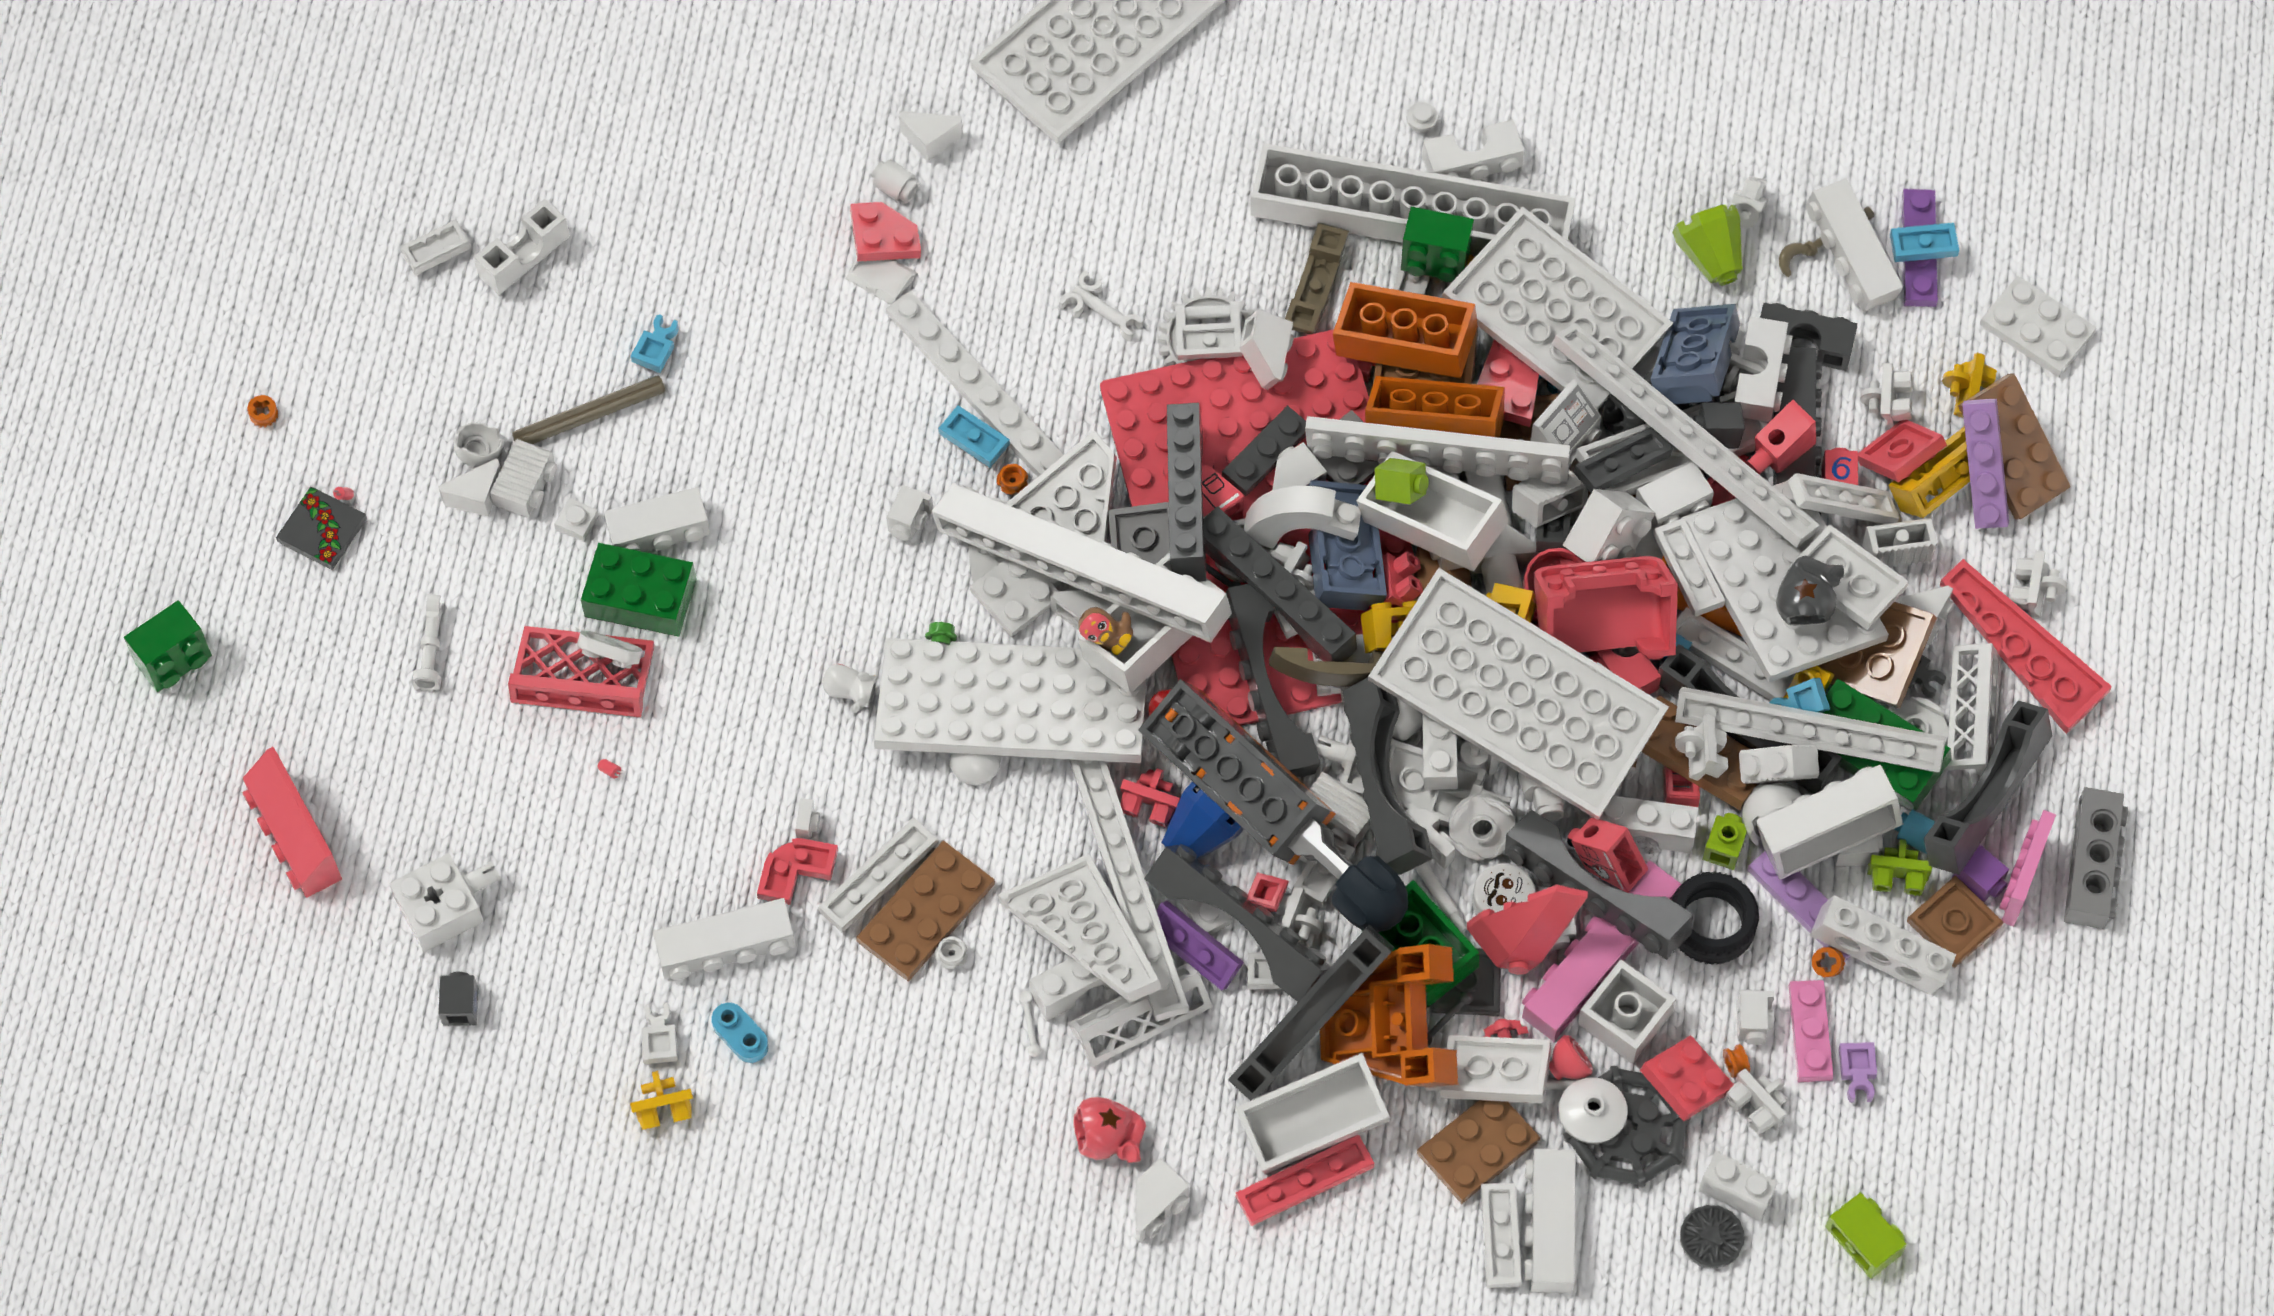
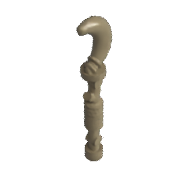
(1809, 248)

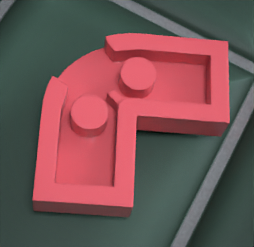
(794, 858)

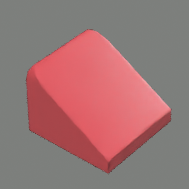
(1267, 891)

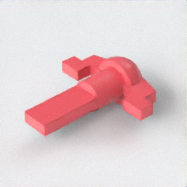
(1503, 1027)

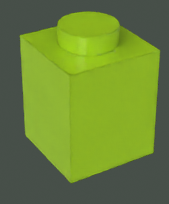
(1400, 481)

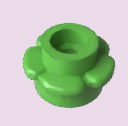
(941, 632)

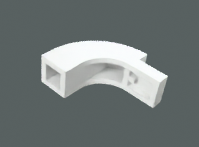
(1300, 508)

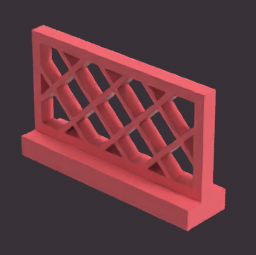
(577, 691)

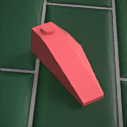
(1526, 931)

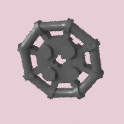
(1639, 1142)

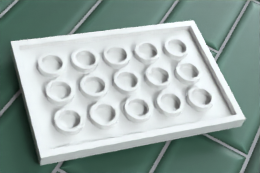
(1538, 284)
(1749, 568)

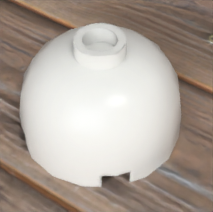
(1762, 799)

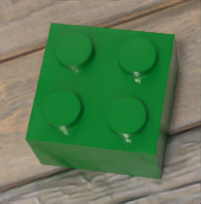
(1436, 244)
(168, 646)

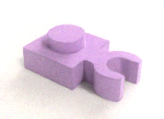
(1858, 1065)

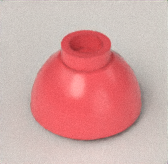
(1569, 1060)

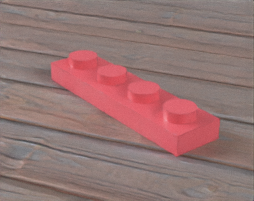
(1304, 1180)

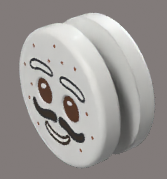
(1500, 885)

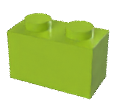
(1866, 1234)

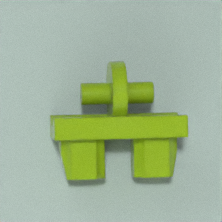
(1899, 864)

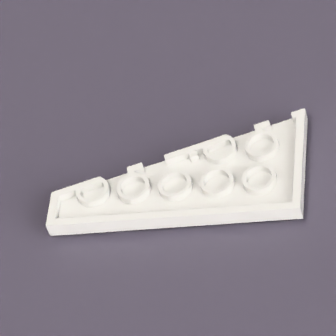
(1084, 921)

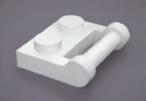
(1210, 339)

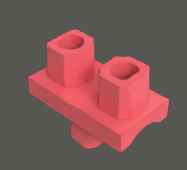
(1399, 578)
(1135, 794)

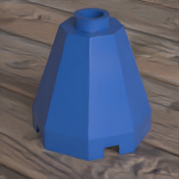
(1200, 823)

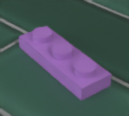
(1198, 946)

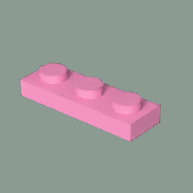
(1810, 1031)

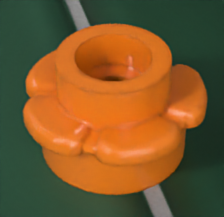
(1012, 471)

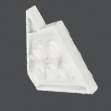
(1074, 490)

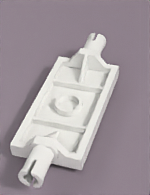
(1407, 777)

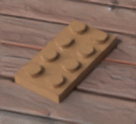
(2028, 460)
(1663, 750)
(925, 910)

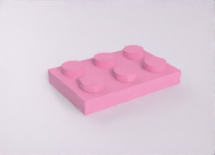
(2026, 867)

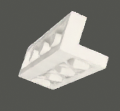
(1986, 705)
(1120, 1010)

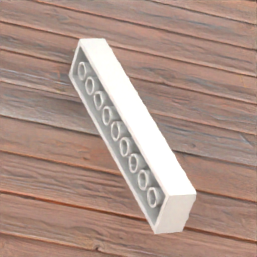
(1377, 197)

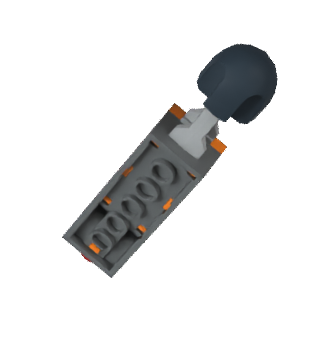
(1268, 801)

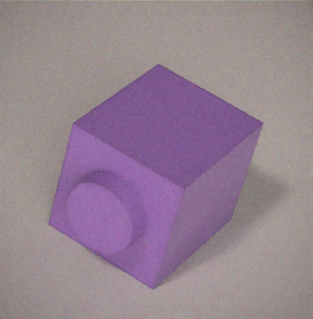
(1984, 874)

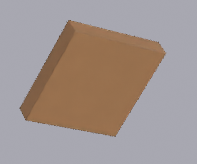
(1955, 920)

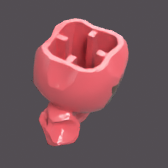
(1108, 1129)

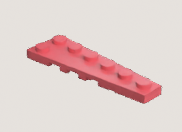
(1519, 380)
(2034, 655)

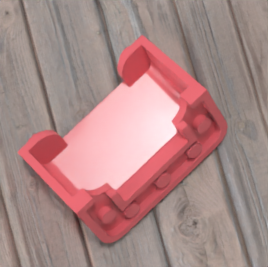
(1609, 605)

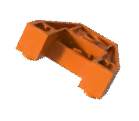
(1390, 1020)

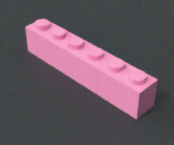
(1587, 964)

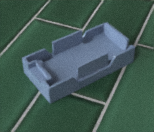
(1696, 353)
(1349, 563)

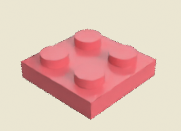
(1901, 450)
(1687, 1078)

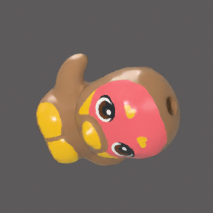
(1105, 631)

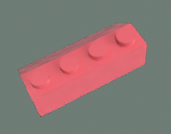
(290, 824)

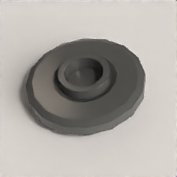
(1712, 1236)

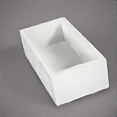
(1447, 521)
(1146, 652)
(1829, 821)
(1313, 1114)

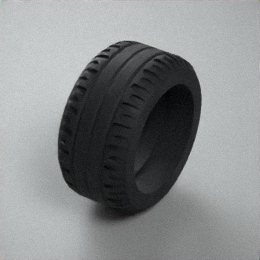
(1735, 893)

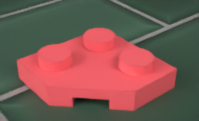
(883, 233)

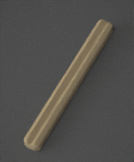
(590, 411)

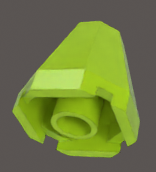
(1713, 243)

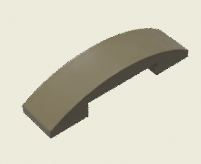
(1317, 278)
(1295, 664)

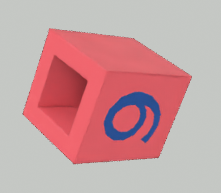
(1840, 465)

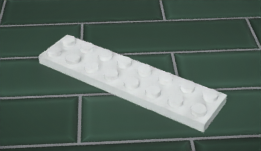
(1439, 448)

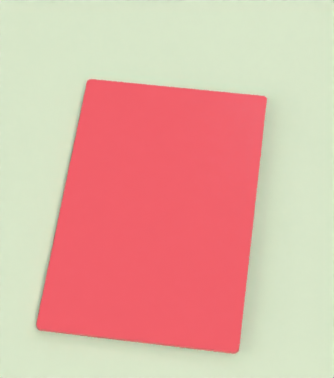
(1232, 415)

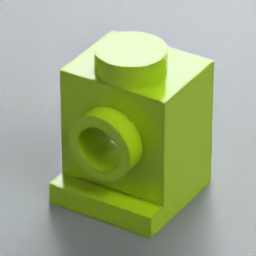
(1725, 850)

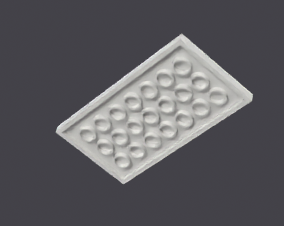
(1080, 53)
(1518, 693)
(1004, 703)

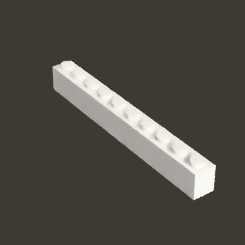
(1082, 562)

